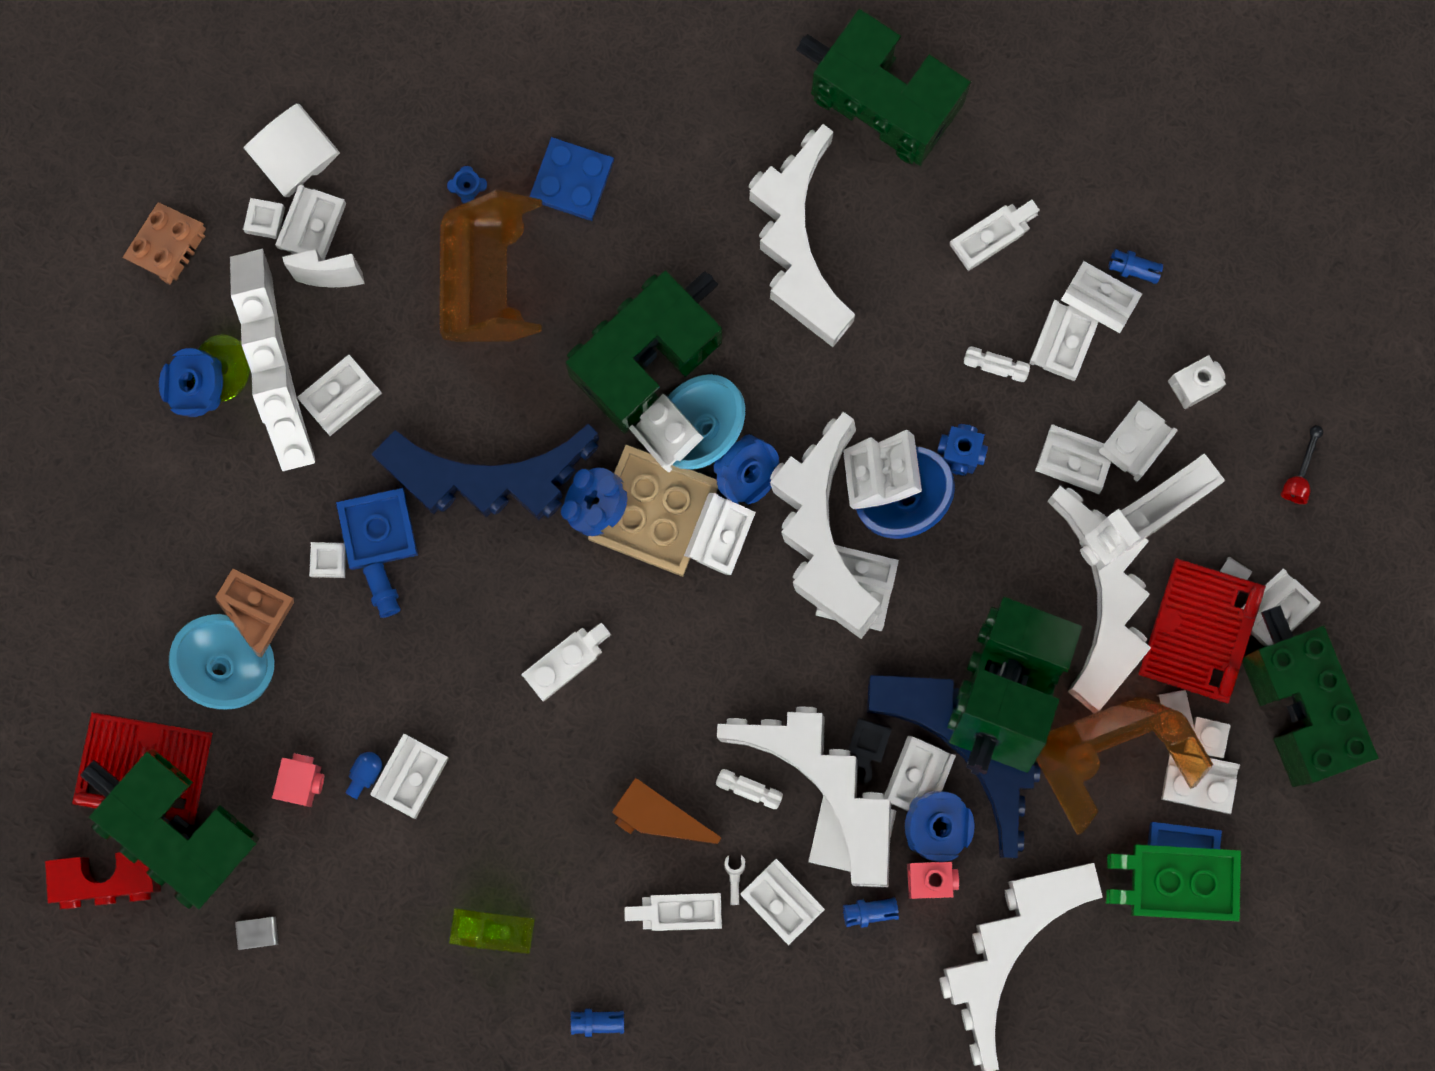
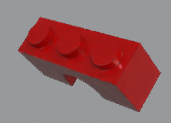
(71, 882)

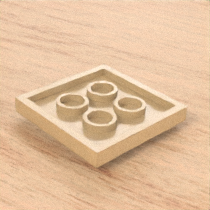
(658, 511)

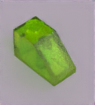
(491, 931)

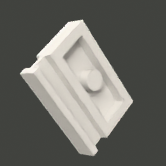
(310, 222)
(1101, 297)
(1064, 341)
(339, 395)
(666, 432)
(1137, 440)
(1073, 459)
(719, 534)
(1294, 600)
(917, 772)
(409, 776)
(1212, 793)
(782, 901)

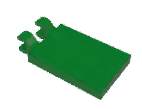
(1180, 882)

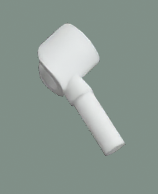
(734, 879)

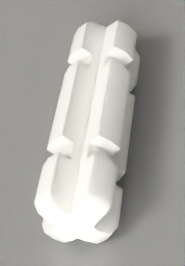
(996, 364)
(749, 789)

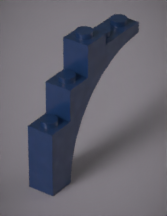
(485, 487)
(930, 705)

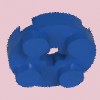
(207, 387)
(732, 466)
(578, 501)
(920, 821)

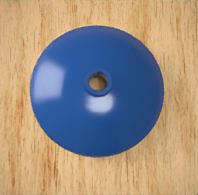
(902, 521)

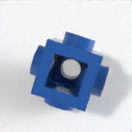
(960, 461)

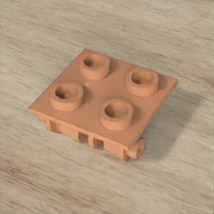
(164, 242)

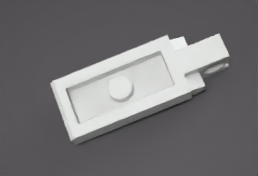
(993, 234)
(565, 661)
(678, 912)

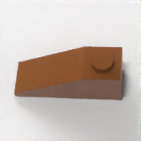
(654, 815)

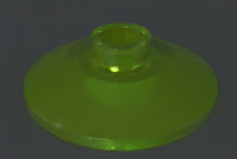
(231, 354)

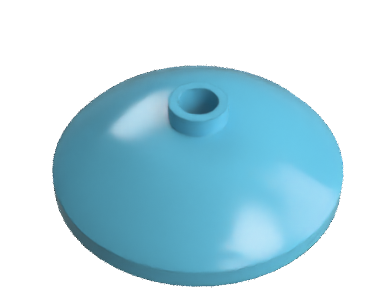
(715, 411)
(217, 645)

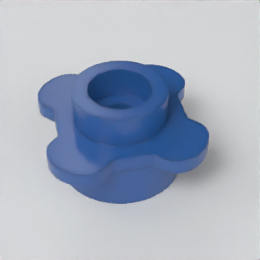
(466, 175)

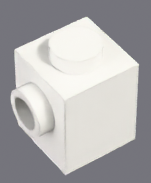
(1197, 381)

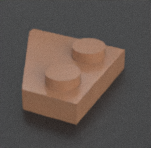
(253, 609)

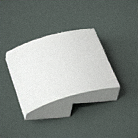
(291, 150)
(335, 272)
(882, 470)
(872, 573)
(829, 842)

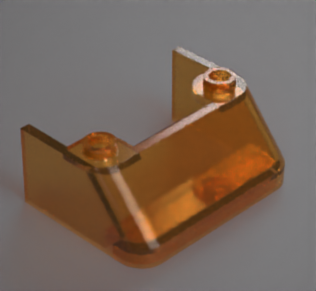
(475, 269)
(1072, 751)

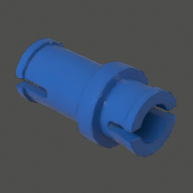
(1135, 266)
(383, 595)
(868, 912)
(596, 1022)

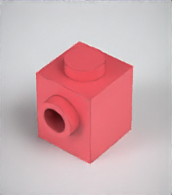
(298, 780)
(932, 880)

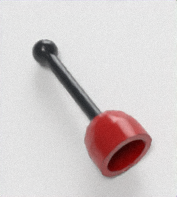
(1298, 484)

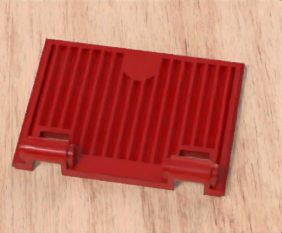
(1201, 630)
(120, 744)

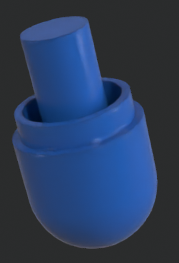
(364, 773)

